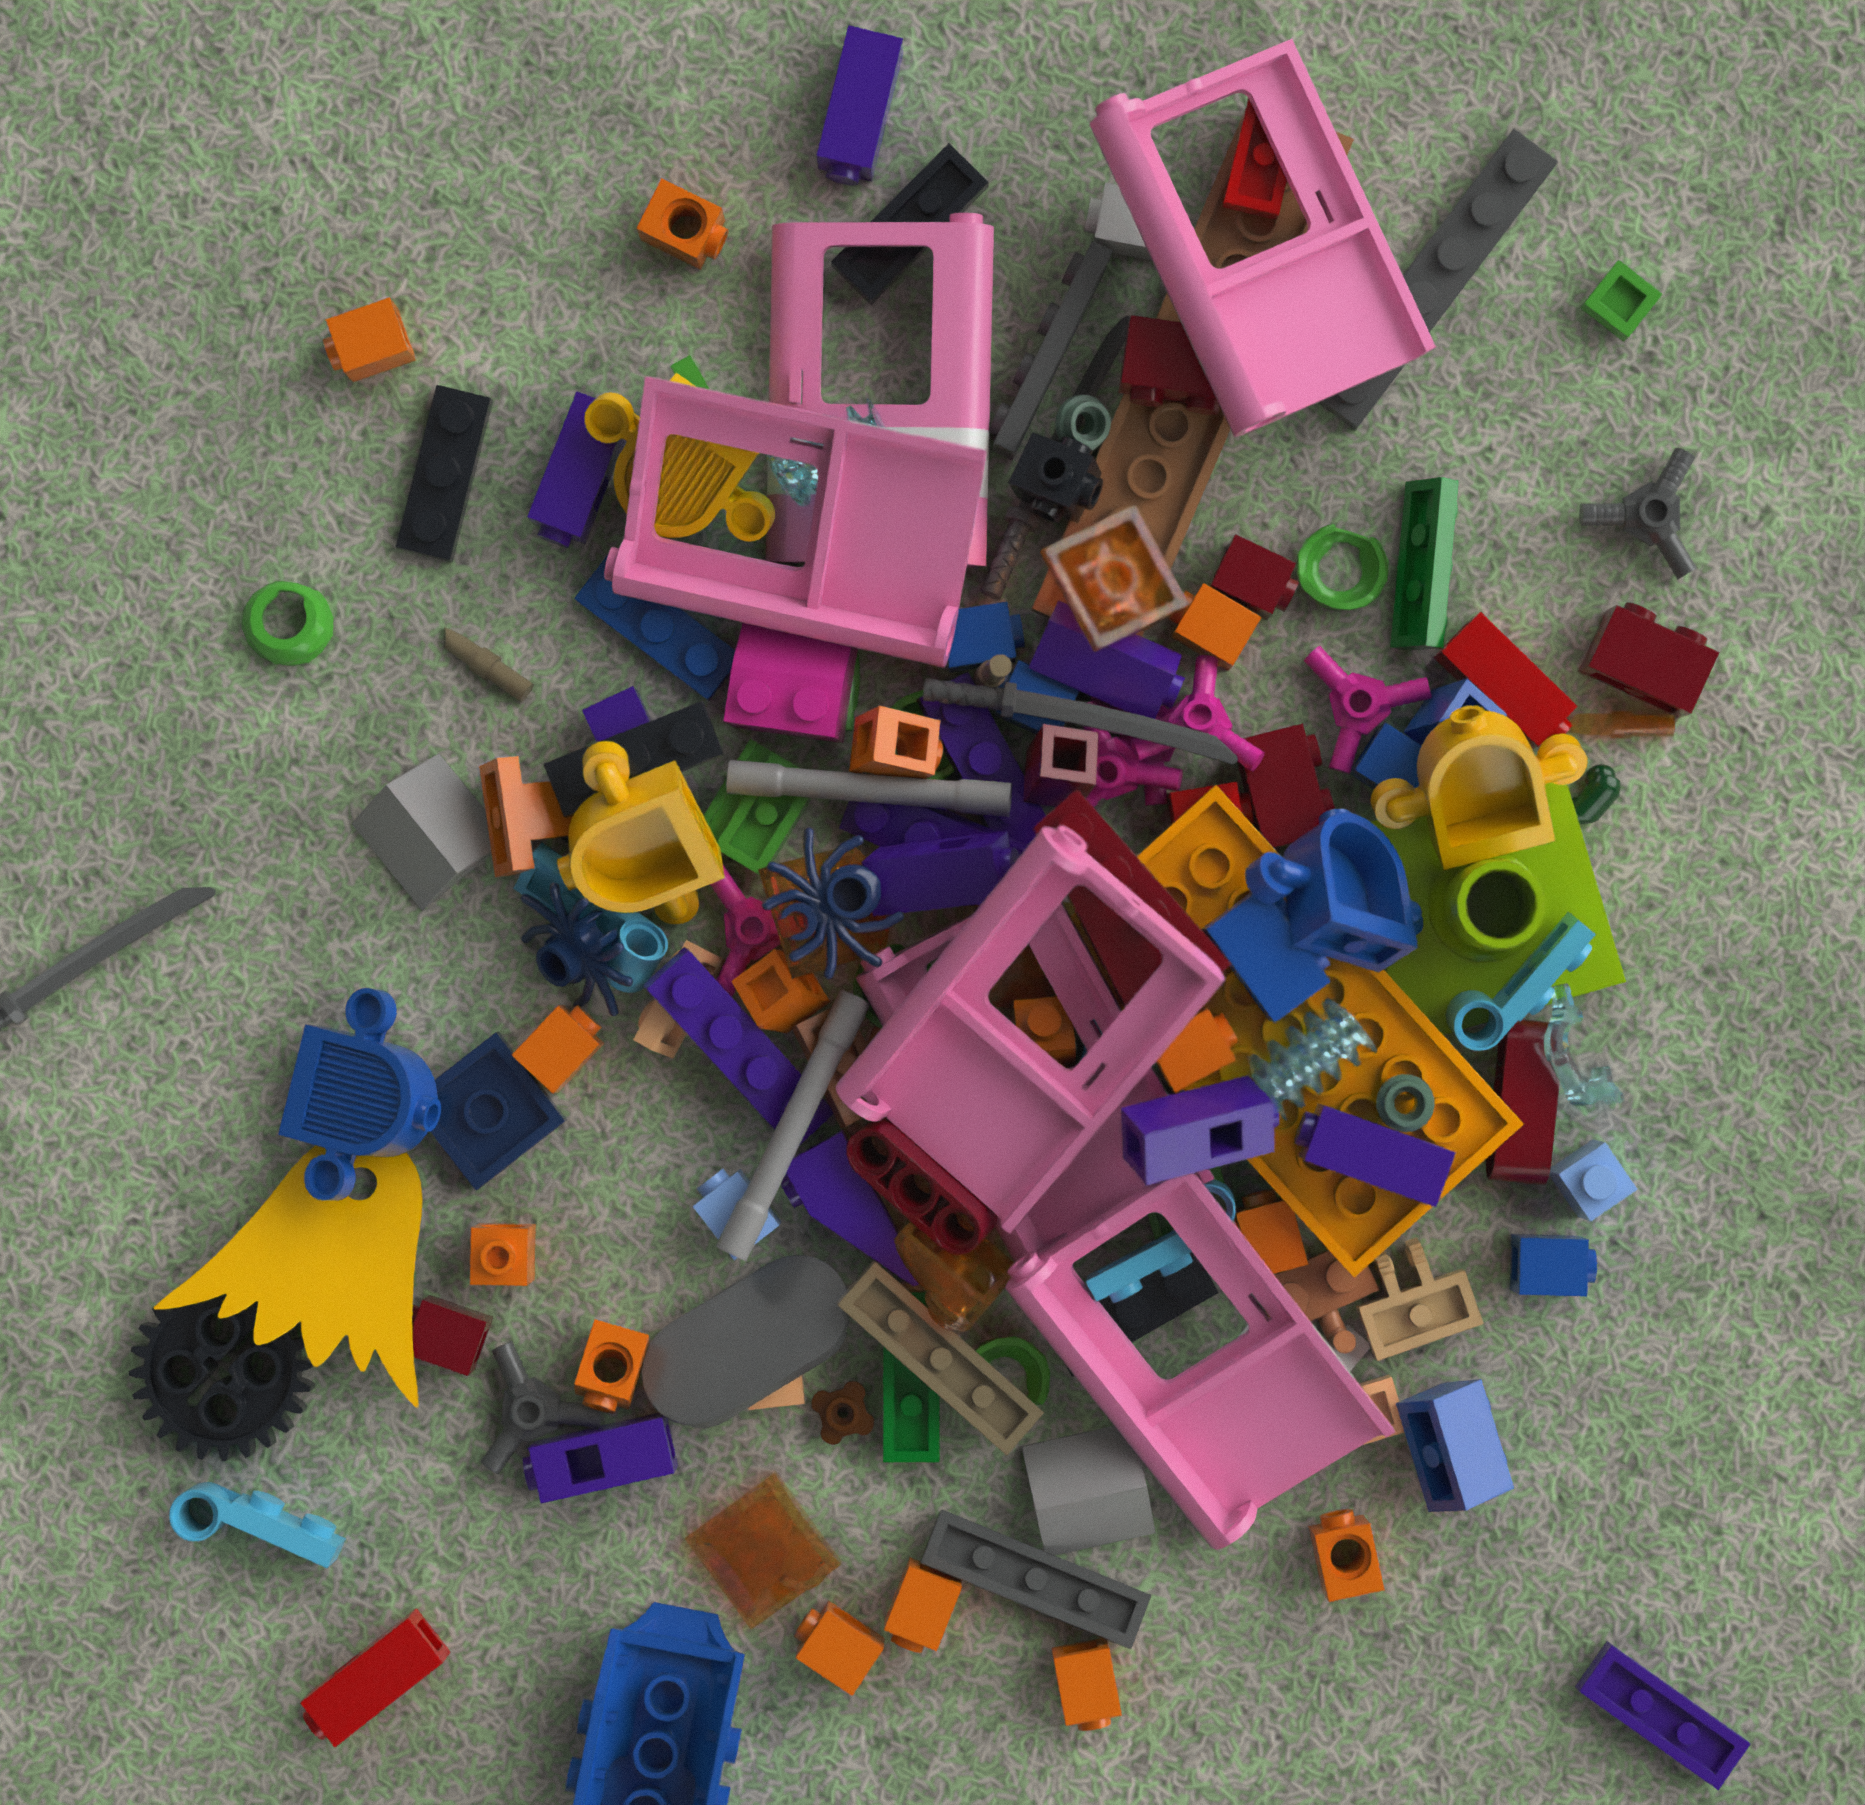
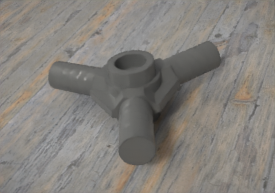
(1651, 513)
(529, 1409)

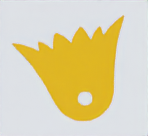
(328, 1265)

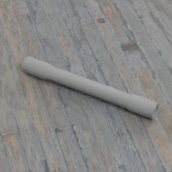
(960, 795)
(833, 1041)

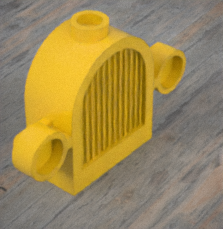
(695, 475)
(1481, 787)
(639, 839)

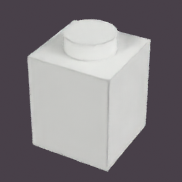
(1114, 224)

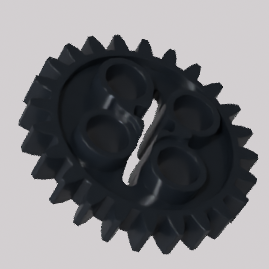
(258, 1401)

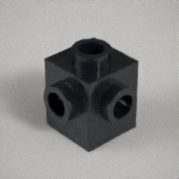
(1057, 478)

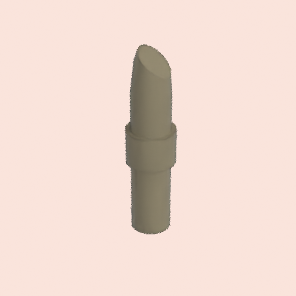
(487, 664)
(993, 671)

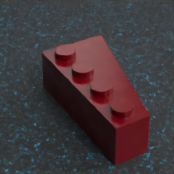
(1119, 946)

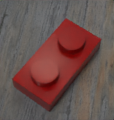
(1255, 176)

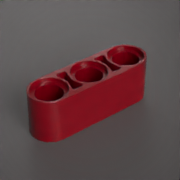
(1531, 1091)
(895, 1181)

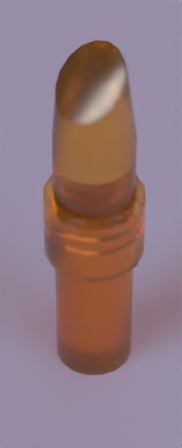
(1623, 724)

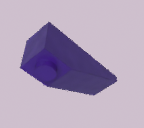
(844, 1201)

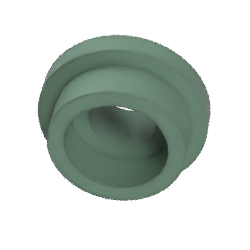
(1096, 420)
(1422, 1108)

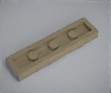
(939, 1358)

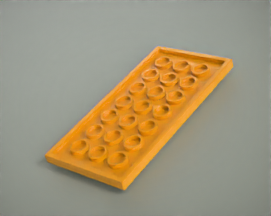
(1204, 869)

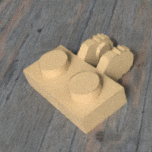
(1419, 1312)

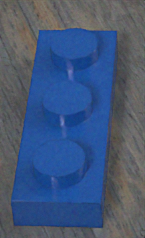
(662, 633)

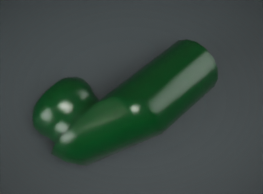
(1598, 794)

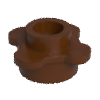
(849, 1397)

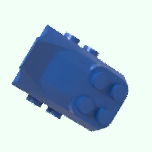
(660, 1714)

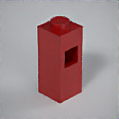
(1508, 679)
(373, 1679)

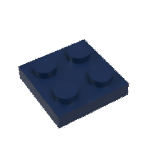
(491, 1111)

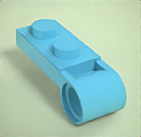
(642, 939)
(1527, 989)
(1165, 1253)
(261, 1517)

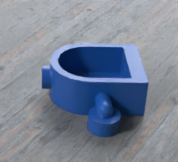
(1342, 892)
(357, 1095)

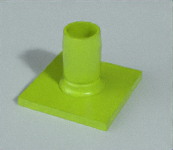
(1496, 912)

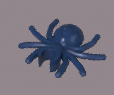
(831, 903)
(575, 949)

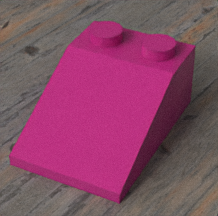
(790, 684)

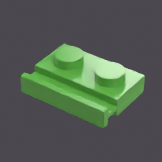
(754, 826)

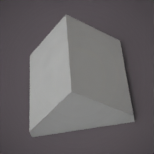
(426, 830)
(1087, 1490)

